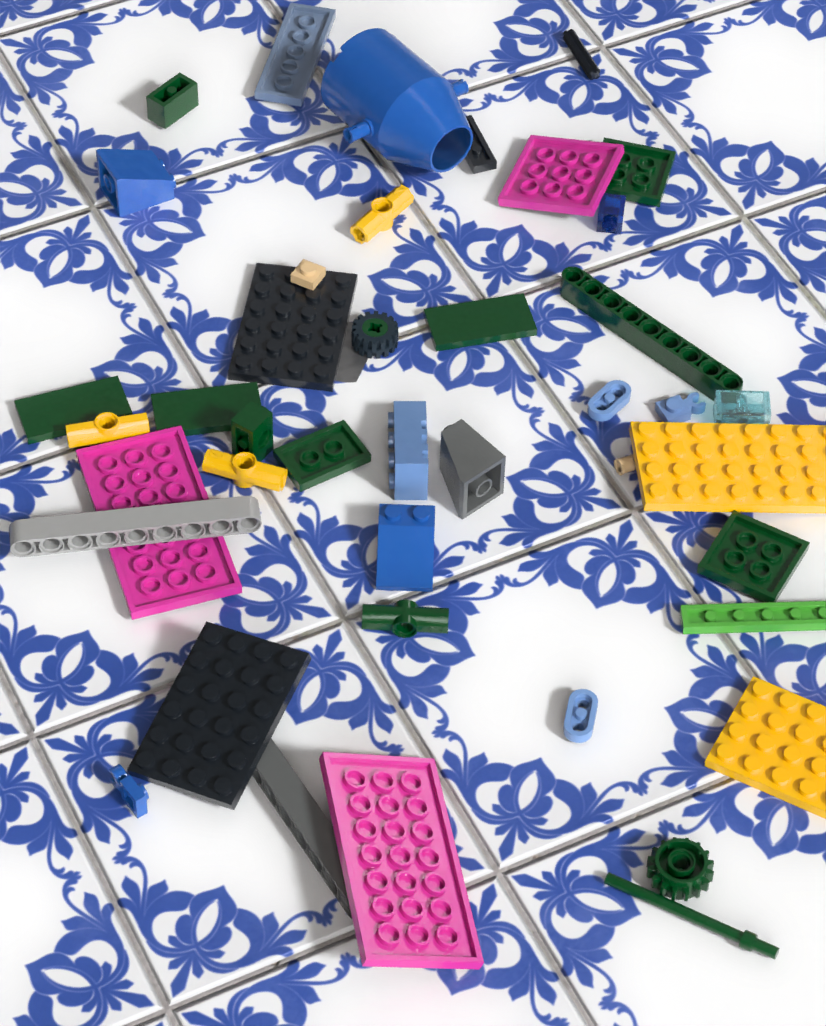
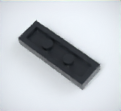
(479, 156)

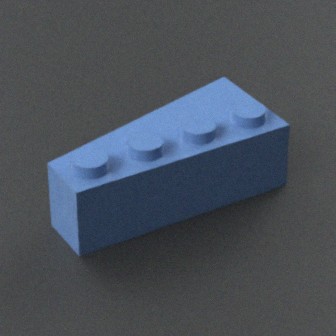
(410, 450)

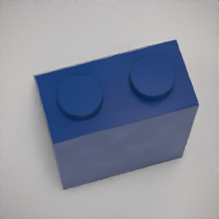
(133, 179)

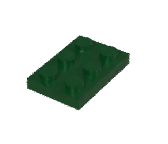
(322, 455)

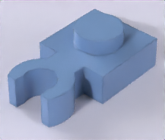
(679, 410)

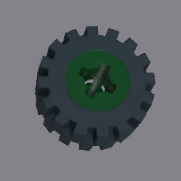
(374, 334)

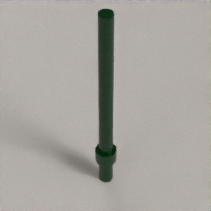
(747, 940)

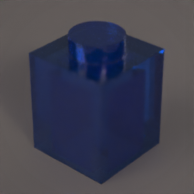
(611, 213)

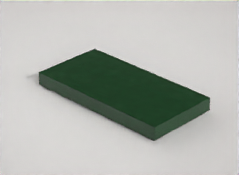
(480, 322)
(203, 408)
(48, 413)

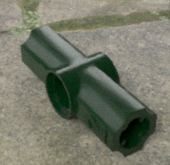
(405, 618)

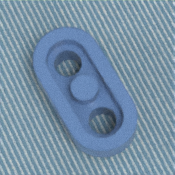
(609, 400)
(580, 718)

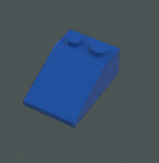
(405, 547)

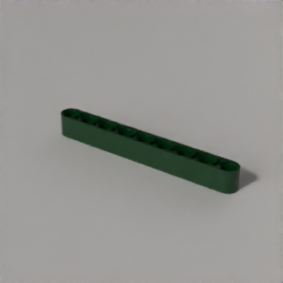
(647, 333)

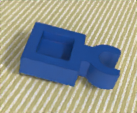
(132, 793)

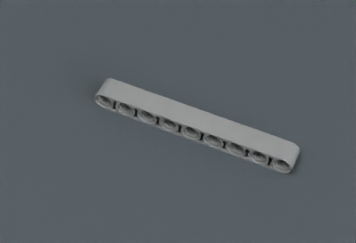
(134, 526)

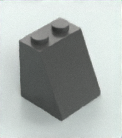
(470, 468)

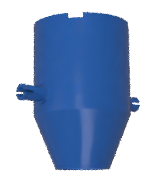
(397, 102)

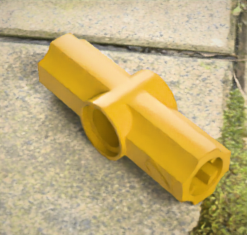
(381, 214)
(106, 428)
(244, 470)

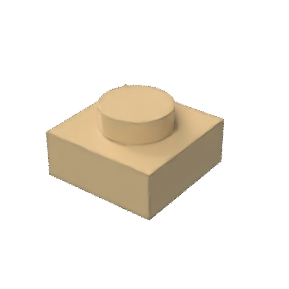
(308, 274)

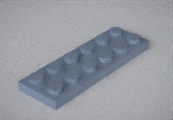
(295, 54)

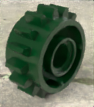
(678, 883)

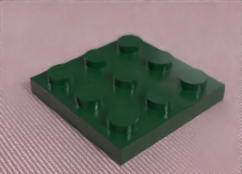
(641, 173)
(753, 557)

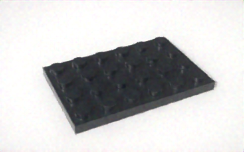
(292, 332)
(219, 715)

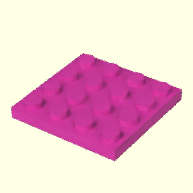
(561, 175)

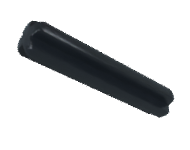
(581, 54)

